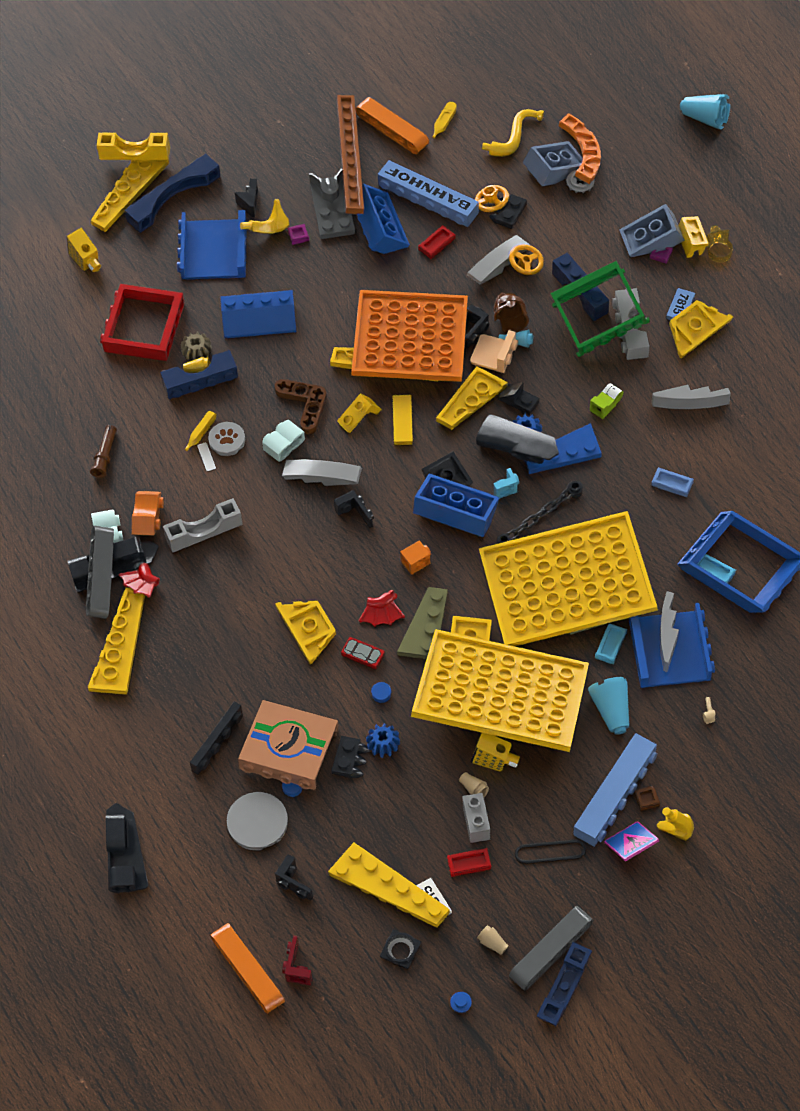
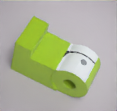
(606, 400)

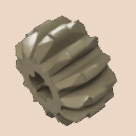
(196, 346)

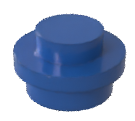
(460, 1002)

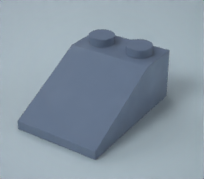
(552, 162)
(652, 232)

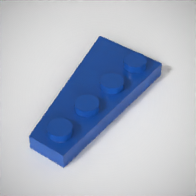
(573, 448)

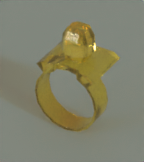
(718, 235)

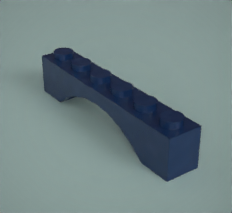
(199, 173)

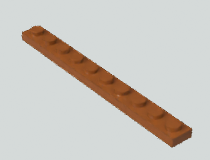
(350, 155)

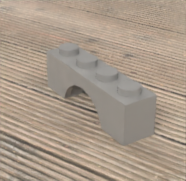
(635, 342)
(183, 534)

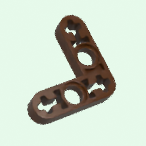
(308, 397)

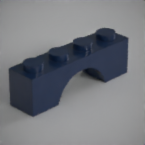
(594, 300)
(180, 382)

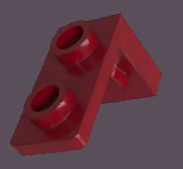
(296, 974)

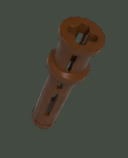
(102, 458)

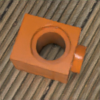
(415, 557)

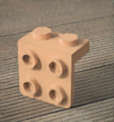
(494, 352)

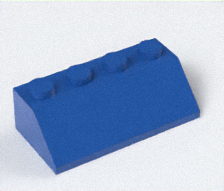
(381, 222)
(258, 314)
(455, 505)

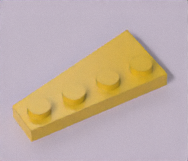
(471, 396)

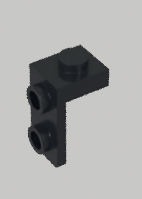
(481, 321)

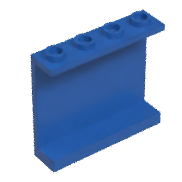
(212, 248)
(690, 657)

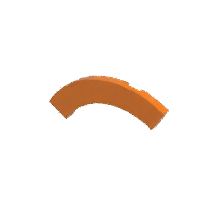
(588, 145)

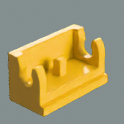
(693, 235)

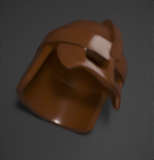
(511, 312)

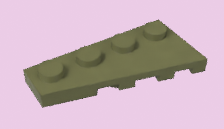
(422, 628)

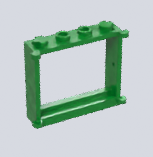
(587, 283)

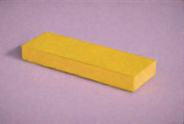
(402, 420)

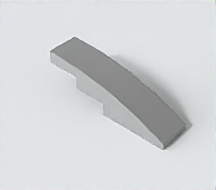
(495, 261)
(684, 398)
(322, 471)
(668, 634)

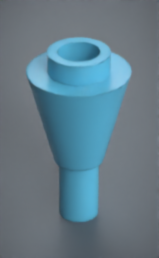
(524, 338)

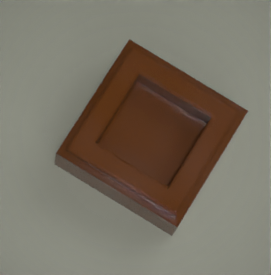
(647, 798)

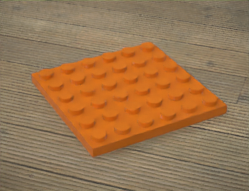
(410, 335)

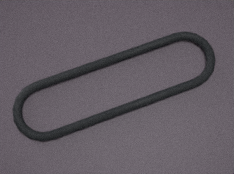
(550, 843)

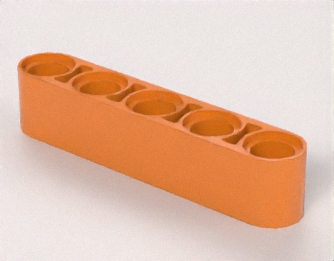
(392, 125)
(247, 968)

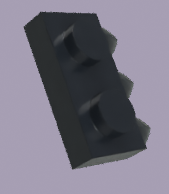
(510, 212)
(348, 757)

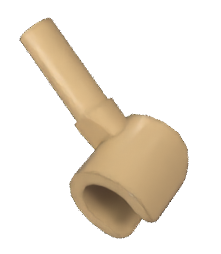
(709, 716)

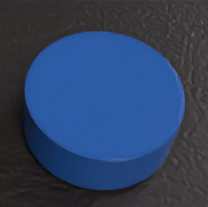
(381, 692)
(291, 789)

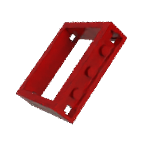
(139, 349)

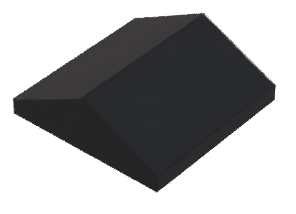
(448, 468)

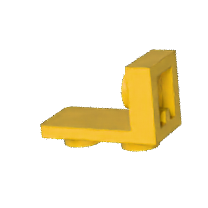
(357, 411)

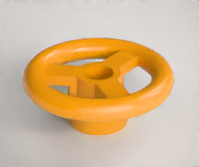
(490, 196)
(525, 261)

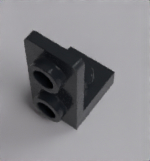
(350, 500)
(283, 874)

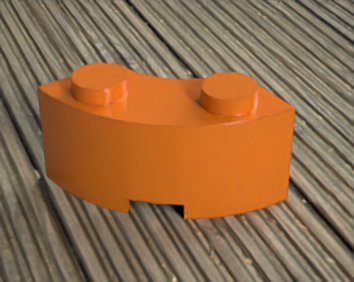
(146, 513)

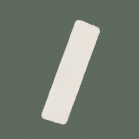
(206, 456)

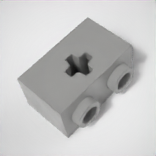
(476, 817)

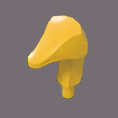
(276, 223)
(677, 824)

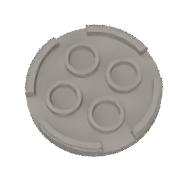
(257, 820)

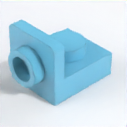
(506, 486)

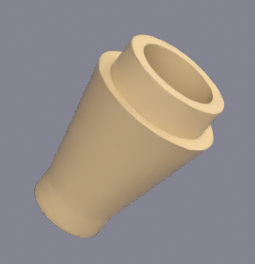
(474, 784)
(490, 938)

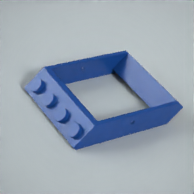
(771, 589)

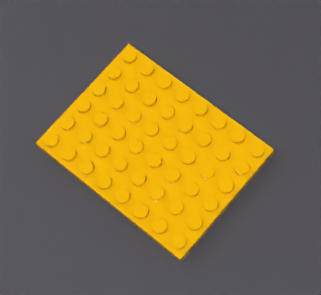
(567, 579)
(501, 690)

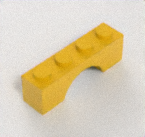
(113, 147)

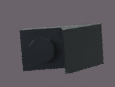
(248, 199)
(518, 398)

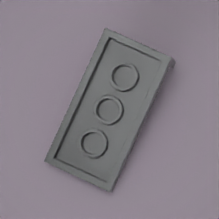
(330, 206)

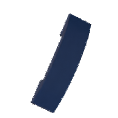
(565, 984)

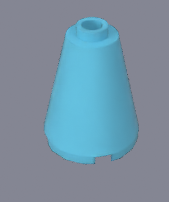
(707, 109)
(612, 703)

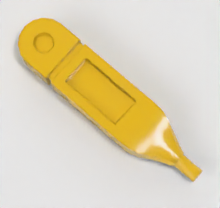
(444, 118)
(201, 429)

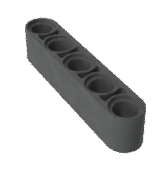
(99, 572)
(551, 948)

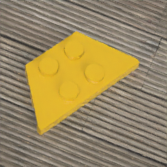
(695, 326)
(308, 626)

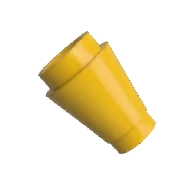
(196, 365)

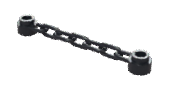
(574, 493)

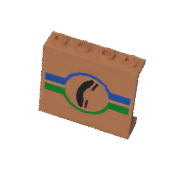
(287, 744)

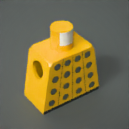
(83, 250)
(493, 753)

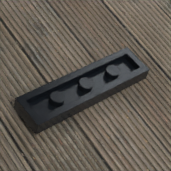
(213, 742)

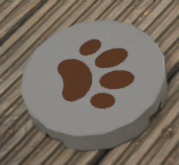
(226, 438)

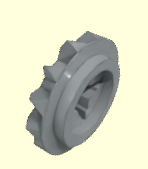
(572, 183)

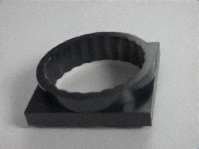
(394, 938)

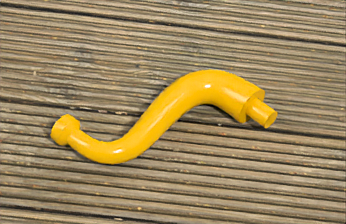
(511, 146)

